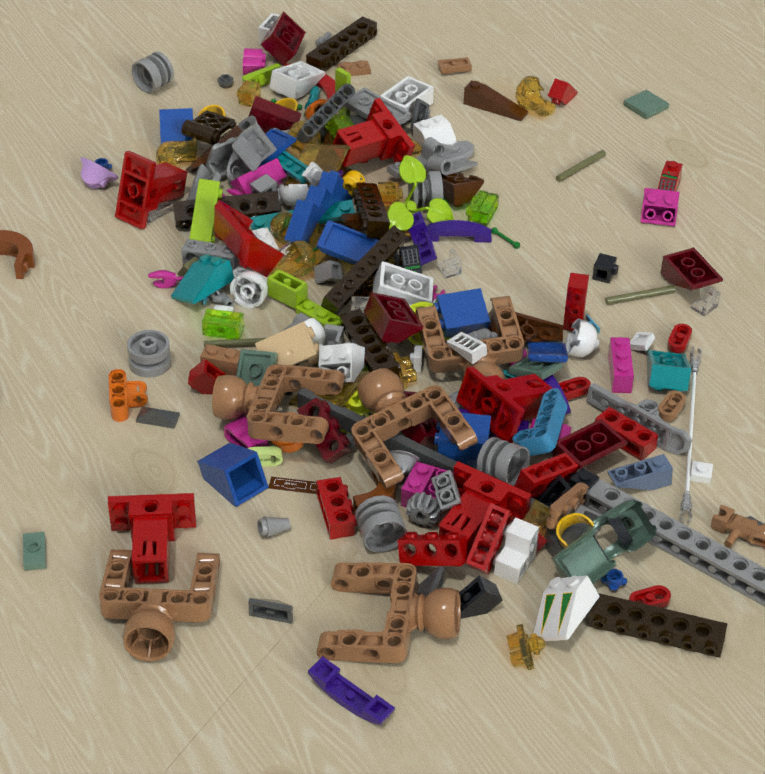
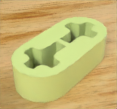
(265, 454)

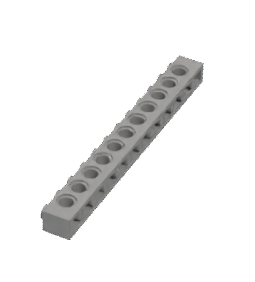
(688, 545)

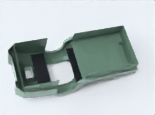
(585, 554)

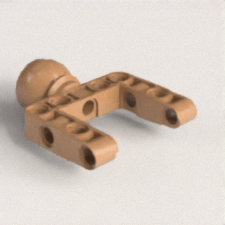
(500, 350)
(235, 397)
(393, 412)
(150, 612)
(436, 613)

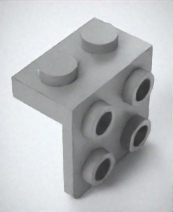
(253, 146)
(219, 157)

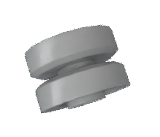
(149, 353)

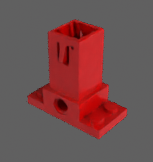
(377, 137)
(145, 186)
(504, 400)
(476, 494)
(152, 528)

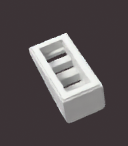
(479, 348)

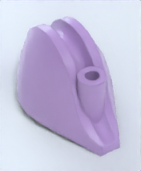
(95, 175)

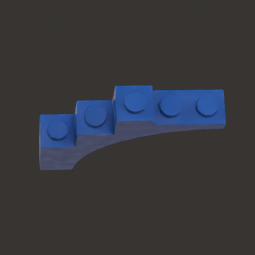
(318, 200)

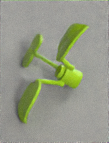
(401, 213)

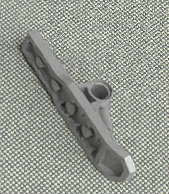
(430, 147)
(645, 413)

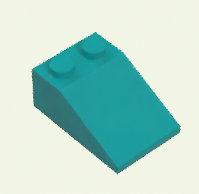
(203, 279)
(668, 370)

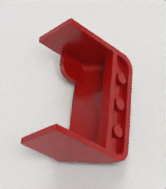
(234, 231)

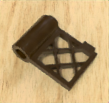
(205, 128)

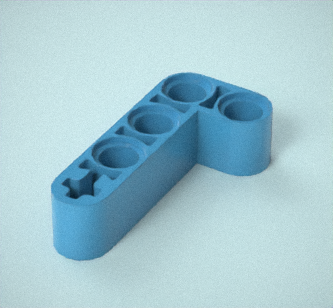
(547, 426)

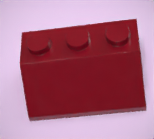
(392, 318)
(590, 443)

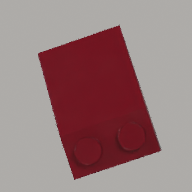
(283, 39)
(689, 270)

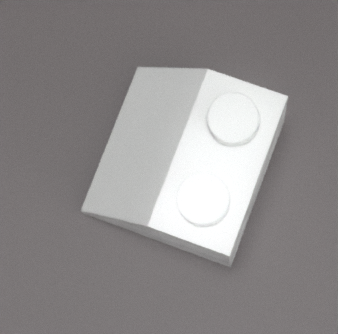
(435, 127)

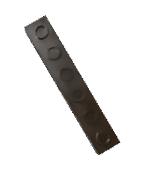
(342, 44)
(251, 201)
(371, 210)
(364, 270)
(361, 332)
(658, 625)

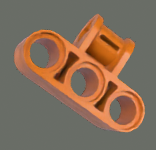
(124, 394)

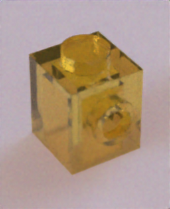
(248, 92)
(390, 192)

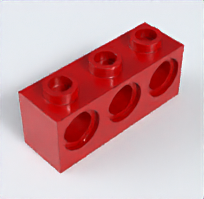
(575, 299)
(639, 438)
(539, 476)
(336, 508)
(488, 538)
(425, 556)

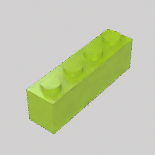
(203, 216)

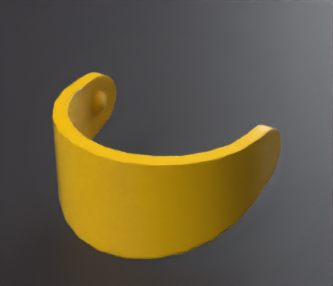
(290, 103)
(215, 109)
(569, 520)

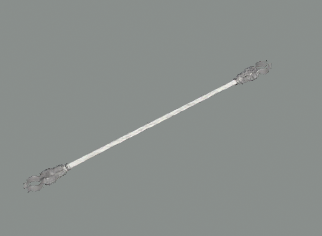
(686, 504)

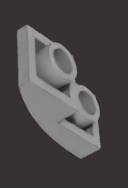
(446, 490)

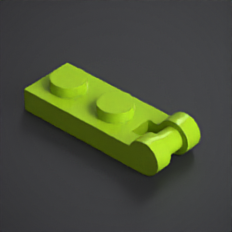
(261, 76)
(316, 311)

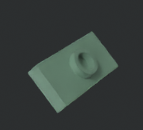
(34, 551)

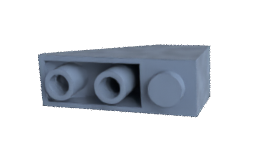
(645, 474)

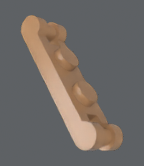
(566, 503)

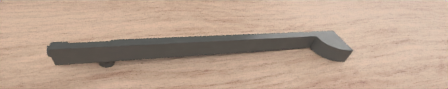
(430, 457)

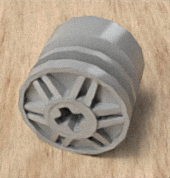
(152, 72)
(427, 190)
(503, 459)
(380, 523)

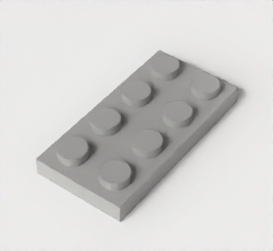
(363, 100)

